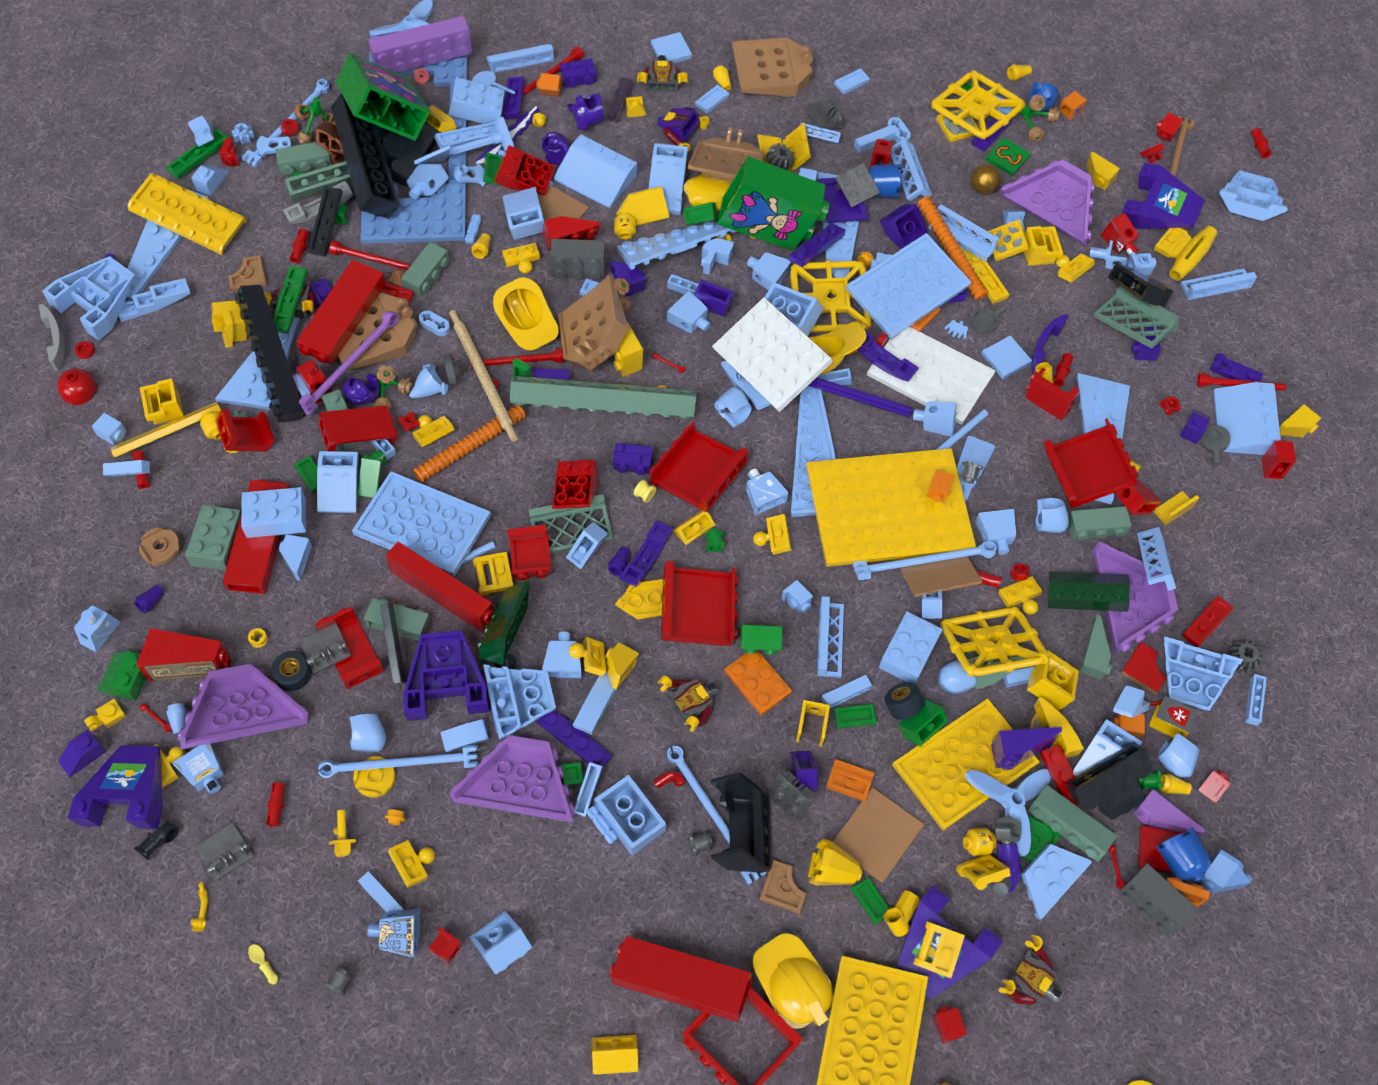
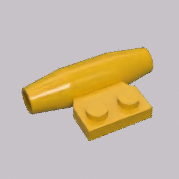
(1186, 250)

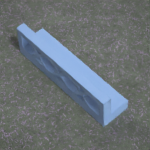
(520, 58)
(918, 177)
(966, 239)
(1216, 285)
(1160, 554)
(824, 625)

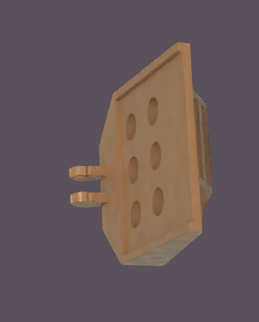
(772, 66)
(722, 157)
(593, 326)
(398, 337)

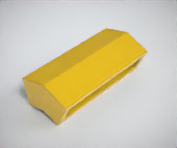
(440, 120)

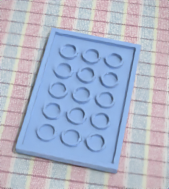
(908, 285)
(422, 520)

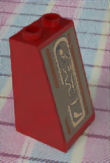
(180, 656)

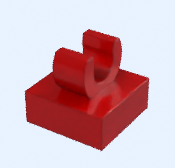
(1153, 151)

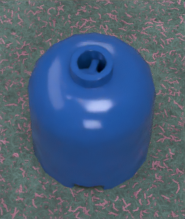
(887, 179)
(1185, 856)

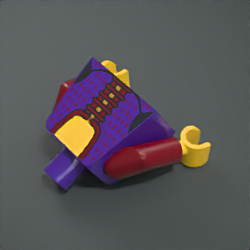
(680, 123)

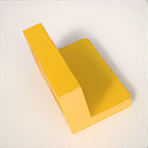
(1175, 507)
(614, 1054)

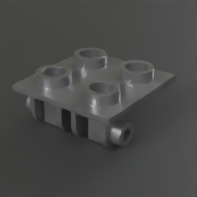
(826, 115)
(856, 185)
(324, 648)
(789, 796)
(224, 851)

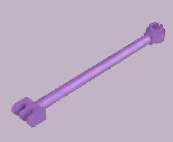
(308, 401)

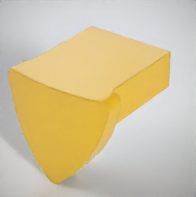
(635, 107)

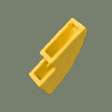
(1051, 717)

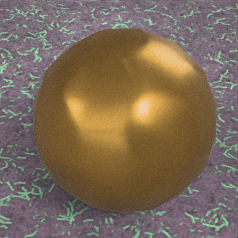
(985, 179)

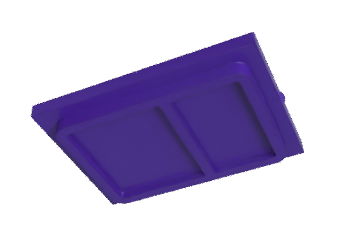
(839, 208)

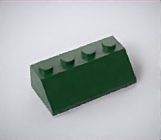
(1089, 591)
(505, 623)

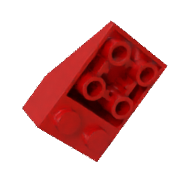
(523, 171)
(569, 228)
(575, 484)

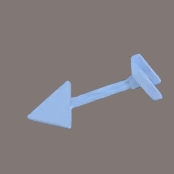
(501, 137)

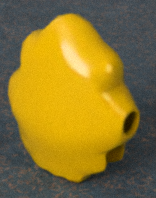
(705, 190)

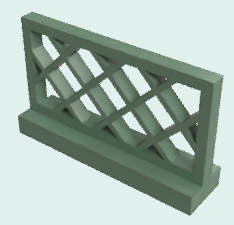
(1155, 314)
(546, 513)

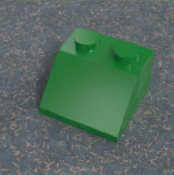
(761, 638)
(123, 676)

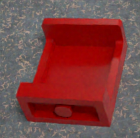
(1049, 396)
(244, 432)
(530, 552)

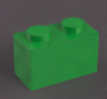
(924, 724)

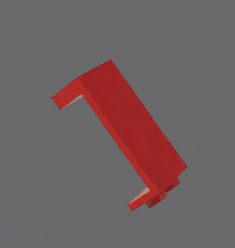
(356, 426)
(363, 661)

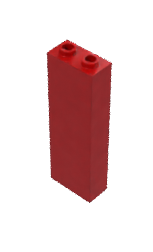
(341, 312)
(252, 557)
(440, 586)
(681, 978)

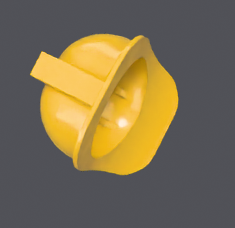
(525, 314)
(840, 343)
(793, 981)

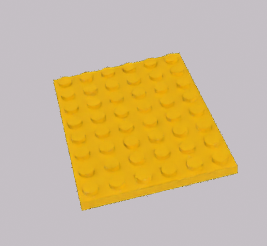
(880, 507)

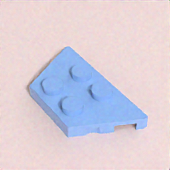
(1052, 876)

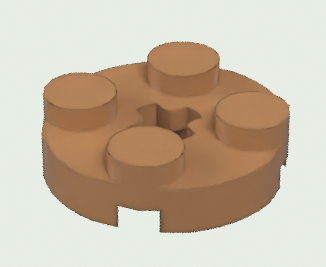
(166, 554)

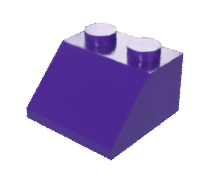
(904, 225)

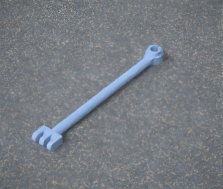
(254, 157)
(863, 570)
(466, 756)
(705, 801)

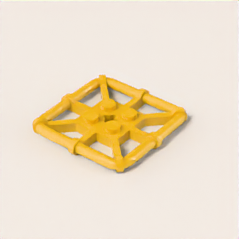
(969, 104)
(836, 286)
(983, 641)

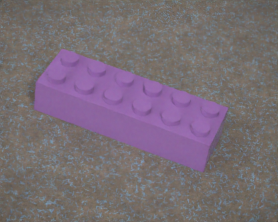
(422, 45)

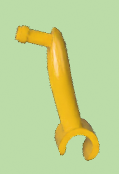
(200, 922)

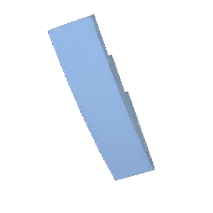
(155, 299)
(595, 705)

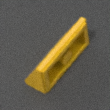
(694, 527)

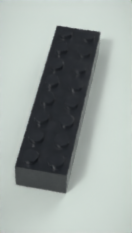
(365, 161)

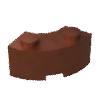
(328, 138)

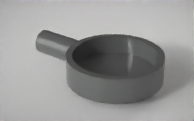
(986, 320)
(451, 370)
(1216, 440)

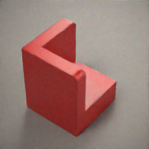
(445, 946)

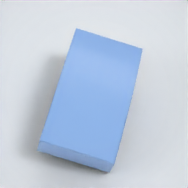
(465, 734)

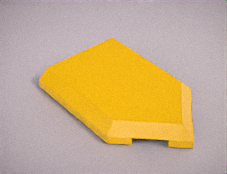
(645, 206)
(643, 600)

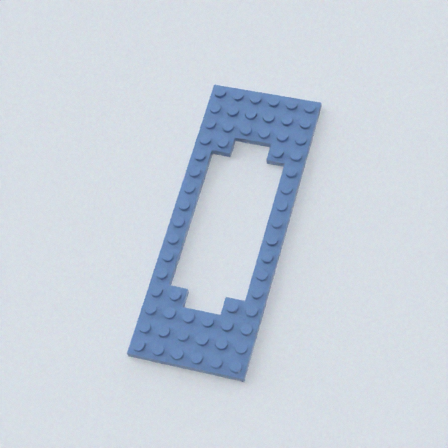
(433, 217)

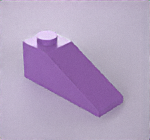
(1163, 815)

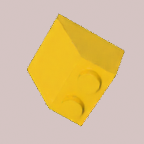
(629, 355)
(1054, 681)

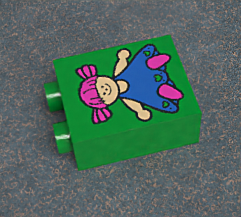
(382, 96)
(772, 204)

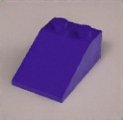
(1017, 746)

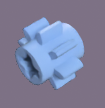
(242, 133)

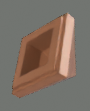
(395, 277)

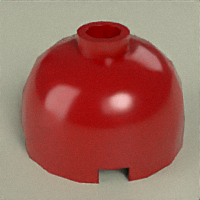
(76, 386)

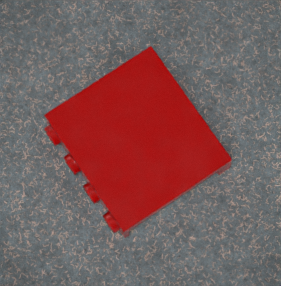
(1091, 465)
(698, 468)
(699, 606)

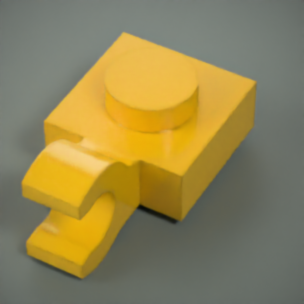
(107, 714)

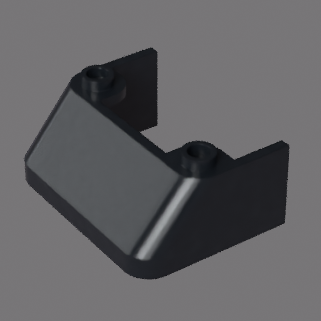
(748, 825)

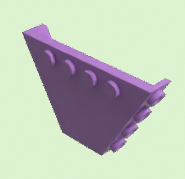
(1057, 197)
(1148, 603)
(237, 705)
(518, 779)

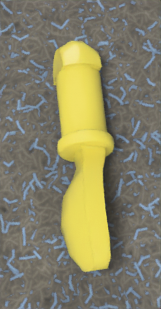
(257, 956)

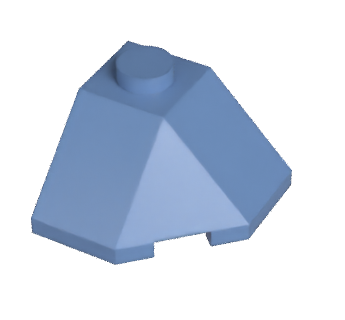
(1224, 874)

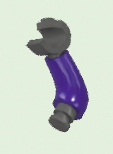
(1008, 831)

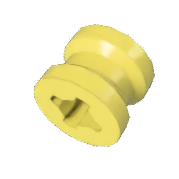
(645, 491)

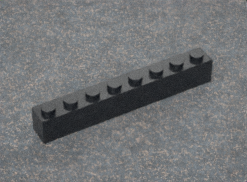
(269, 353)

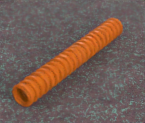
(950, 245)
(467, 444)

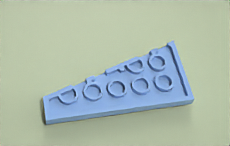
(246, 384)

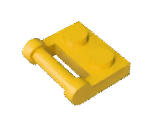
(499, 572)
(987, 866)
(946, 951)

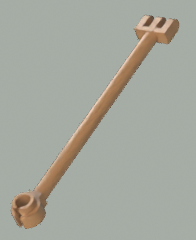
(1184, 127)

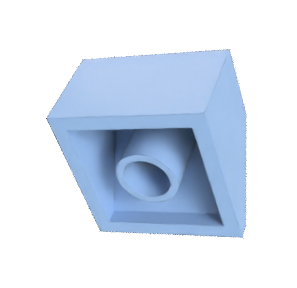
(501, 942)

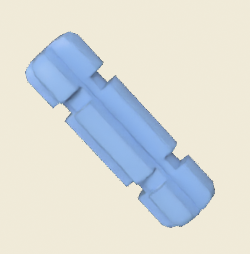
(473, 229)
(602, 824)

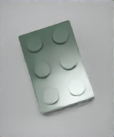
(213, 537)

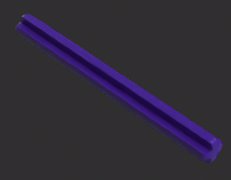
(861, 397)

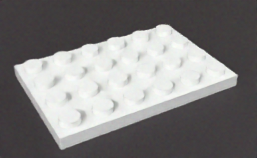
(772, 354)
(941, 375)

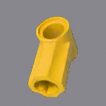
(899, 916)

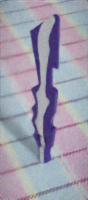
(514, 131)

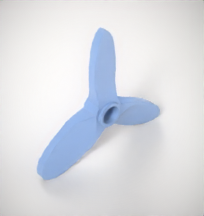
(416, 18)
(1024, 791)

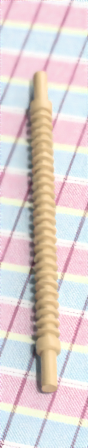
(483, 376)

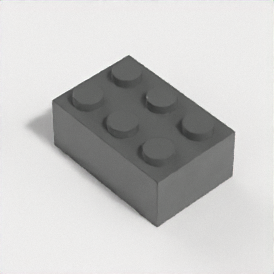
(577, 259)
(1158, 901)

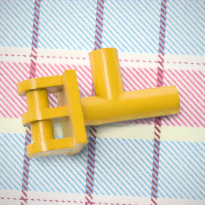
(342, 846)

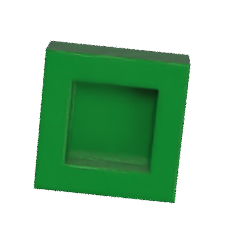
(572, 774)

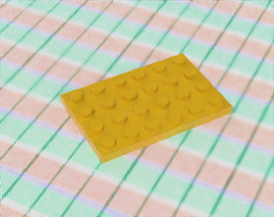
(939, 766)
(872, 1025)

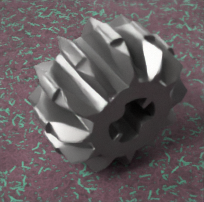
(780, 156)
(1249, 654)

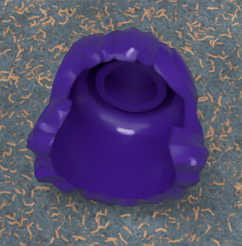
(555, 147)
(361, 393)

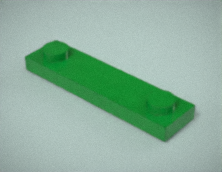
(196, 155)
(289, 298)

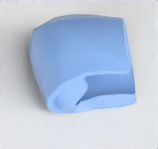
(736, 403)
(1051, 515)
(955, 679)
(367, 733)
(1179, 756)

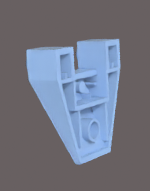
(98, 290)

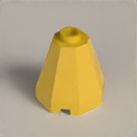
(833, 866)

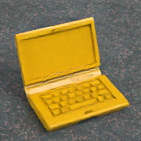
(796, 140)

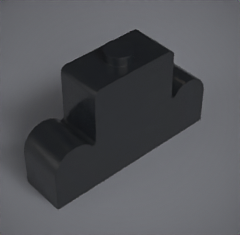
(403, 151)
(1139, 285)
(1113, 782)

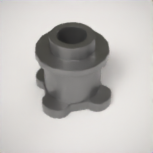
(970, 472)
(700, 843)
(337, 981)

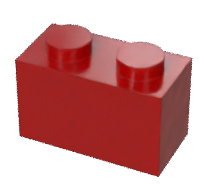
(1278, 459)

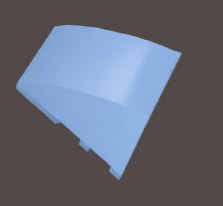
(1253, 196)
(1195, 674)
(517, 697)

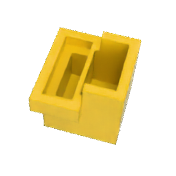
(1043, 245)
(227, 320)
(161, 402)

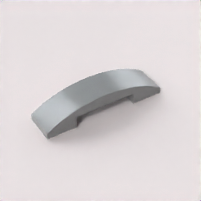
(307, 212)
(55, 352)

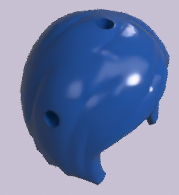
(1047, 91)

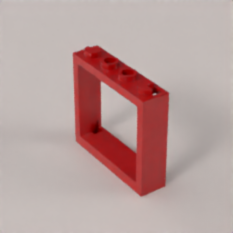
(769, 1015)

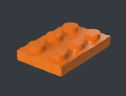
(758, 682)

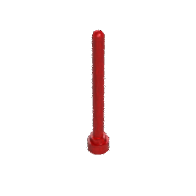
(575, 54)
(337, 248)
(555, 356)
(1205, 380)

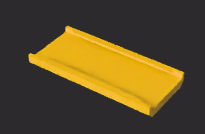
(186, 213)

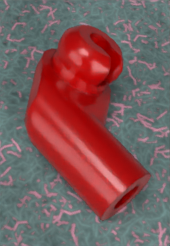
(670, 776)

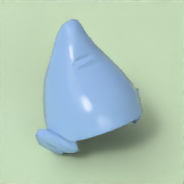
(428, 383)

